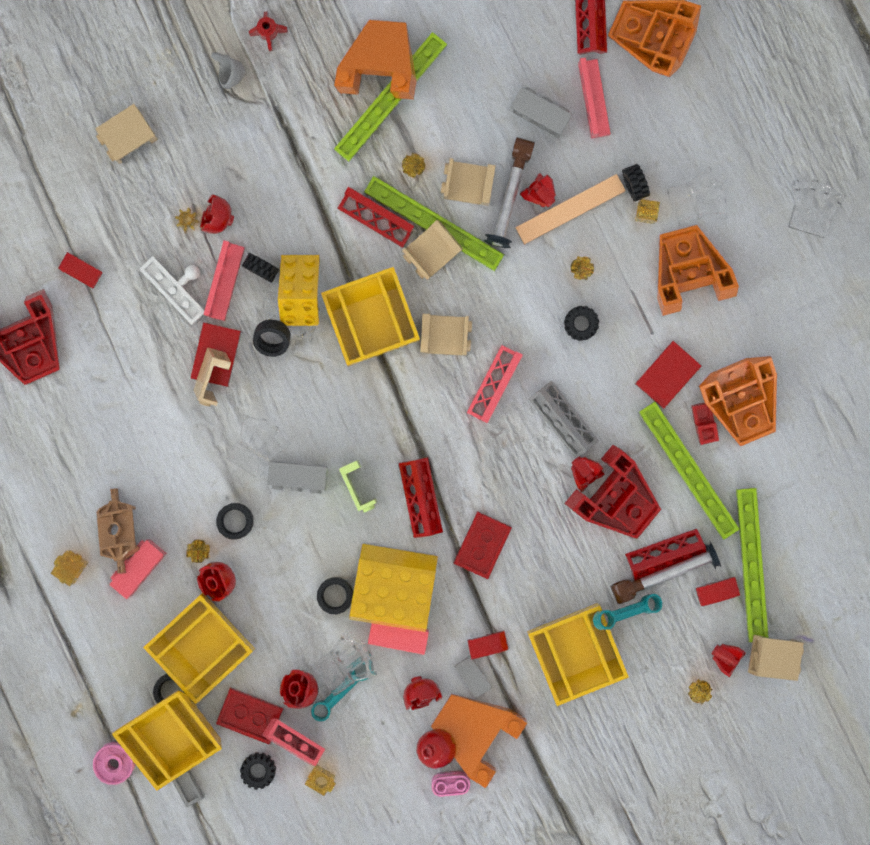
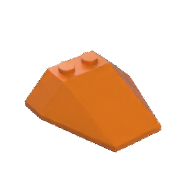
(656, 32)
(744, 398)

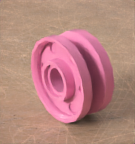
(105, 771)

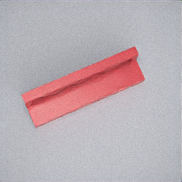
(594, 98)
(224, 281)
(489, 409)

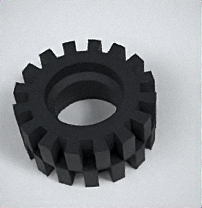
(636, 182)
(260, 267)
(581, 311)
(246, 773)

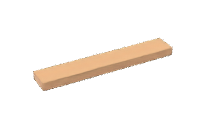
(570, 209)

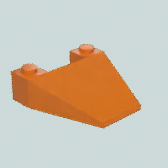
(382, 51)
(690, 263)
(473, 729)

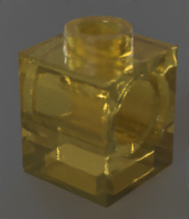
(647, 211)
(318, 772)

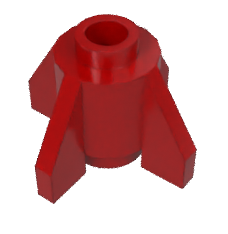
(270, 33)
(540, 191)
(585, 472)
(727, 657)

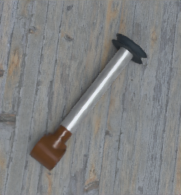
(521, 154)
(626, 590)

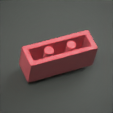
(137, 568)
(398, 638)
(293, 742)

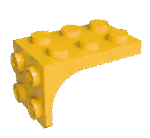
(299, 290)

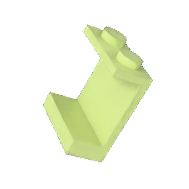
(344, 472)

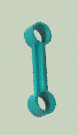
(627, 612)
(332, 700)

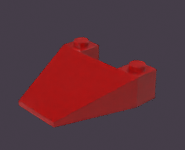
(30, 344)
(622, 501)

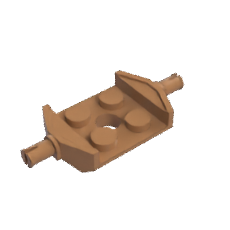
(123, 543)

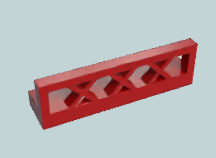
(596, 29)
(378, 210)
(424, 497)
(667, 557)

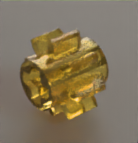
(413, 165)
(190, 224)
(582, 268)
(198, 551)
(700, 691)

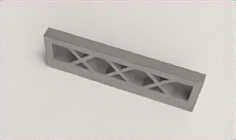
(561, 421)

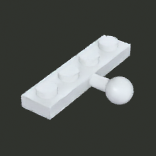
(173, 289)

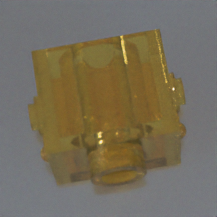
(69, 567)

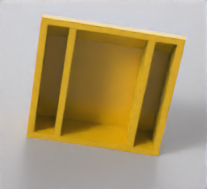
(370, 316)
(393, 587)
(199, 648)
(577, 655)
(168, 739)

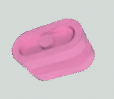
(450, 783)

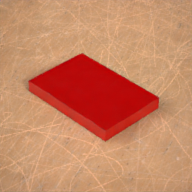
(219, 339)
(668, 374)
(482, 545)
(247, 714)

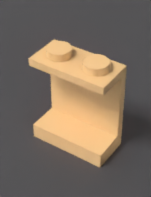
(125, 133)
(468, 182)
(432, 250)
(445, 335)
(211, 359)
(775, 658)

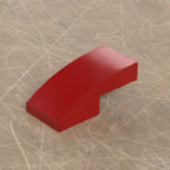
(80, 270)
(704, 424)
(718, 591)
(487, 645)

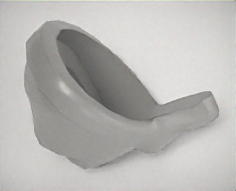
(230, 70)

